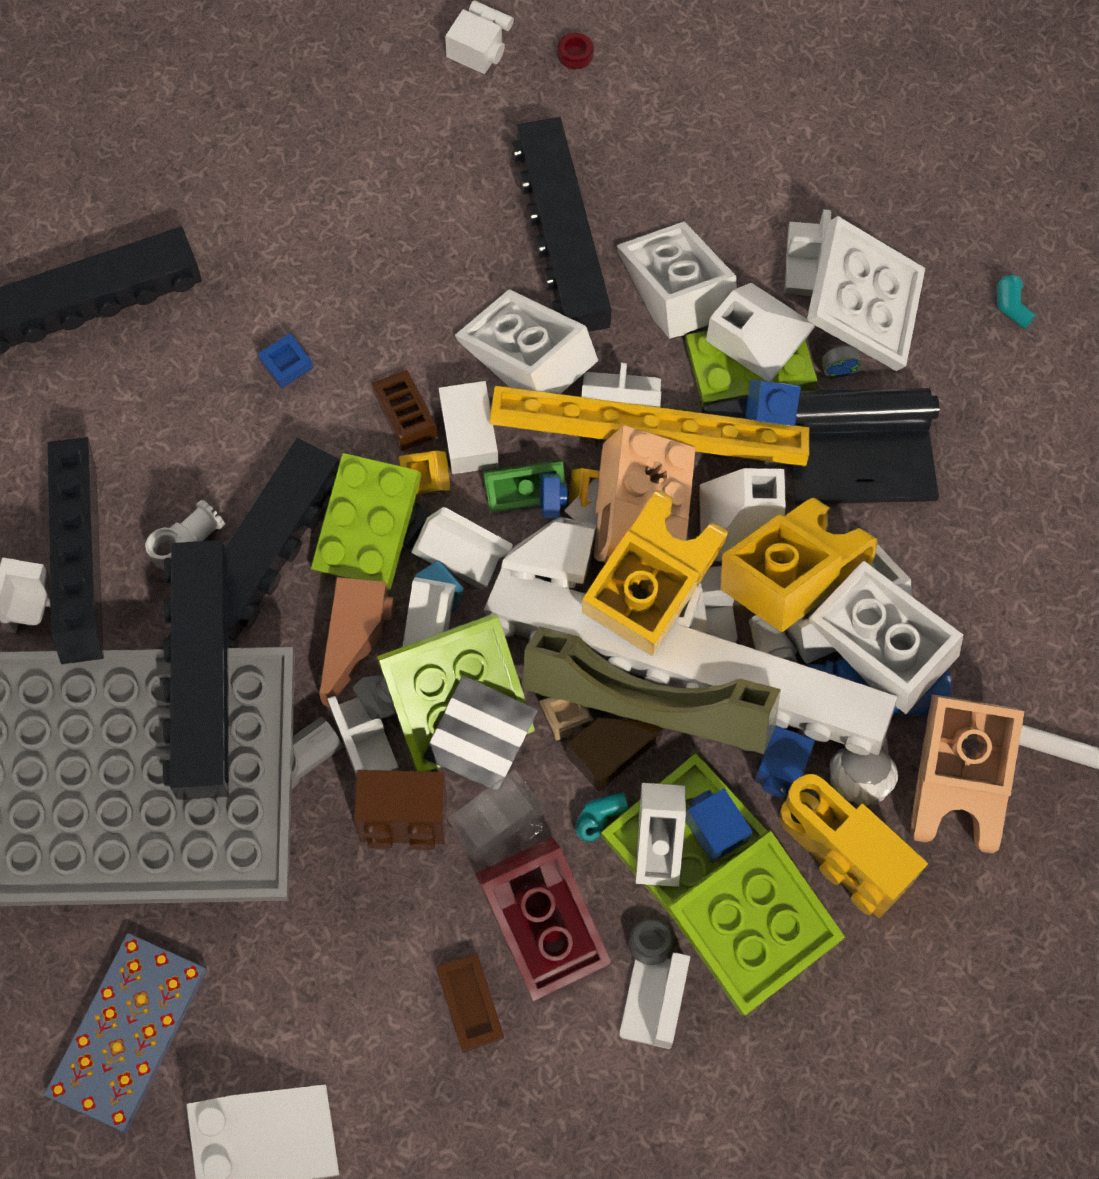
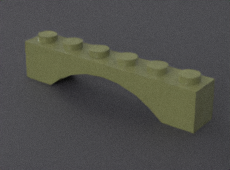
(730, 713)

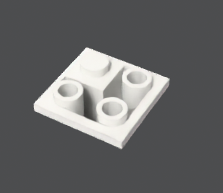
(757, 330)
(742, 502)
(555, 551)

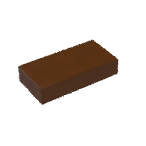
(470, 1002)

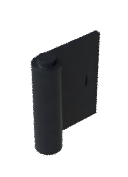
(867, 446)

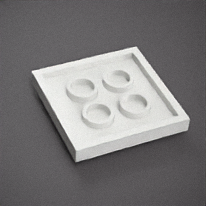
(866, 294)

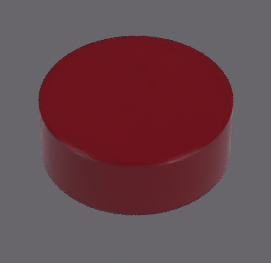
(575, 50)

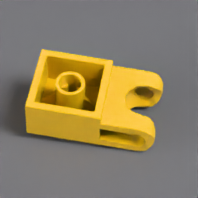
(793, 564)
(660, 565)
(850, 845)

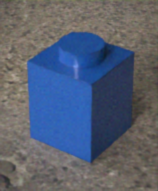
(772, 402)
(783, 761)
(717, 824)

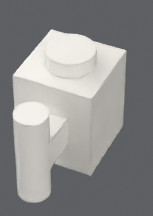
(477, 37)

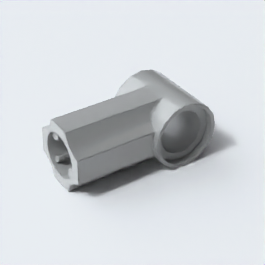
(313, 747)

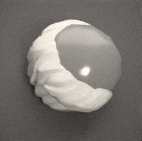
(863, 777)

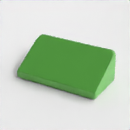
(518, 485)

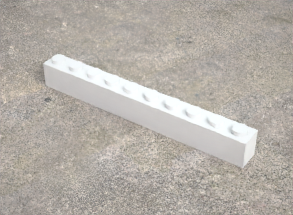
(688, 658)

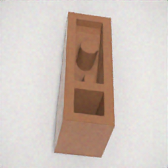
(354, 629)

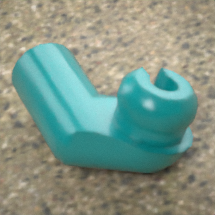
(1010, 301)
(596, 813)

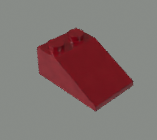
(543, 918)

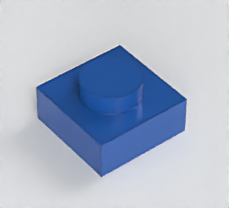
(285, 360)
(552, 495)

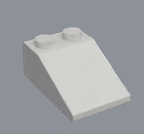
(677, 277)
(529, 344)
(887, 635)
(264, 1135)

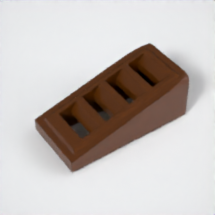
(415, 433)

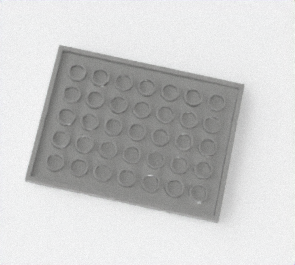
(89, 796)

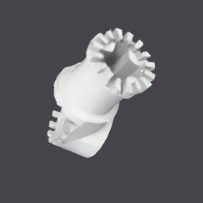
(193, 528)

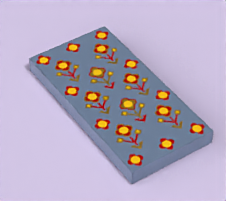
(126, 1033)

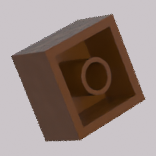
(400, 808)

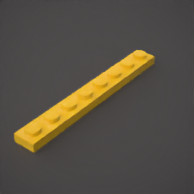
(603, 418)

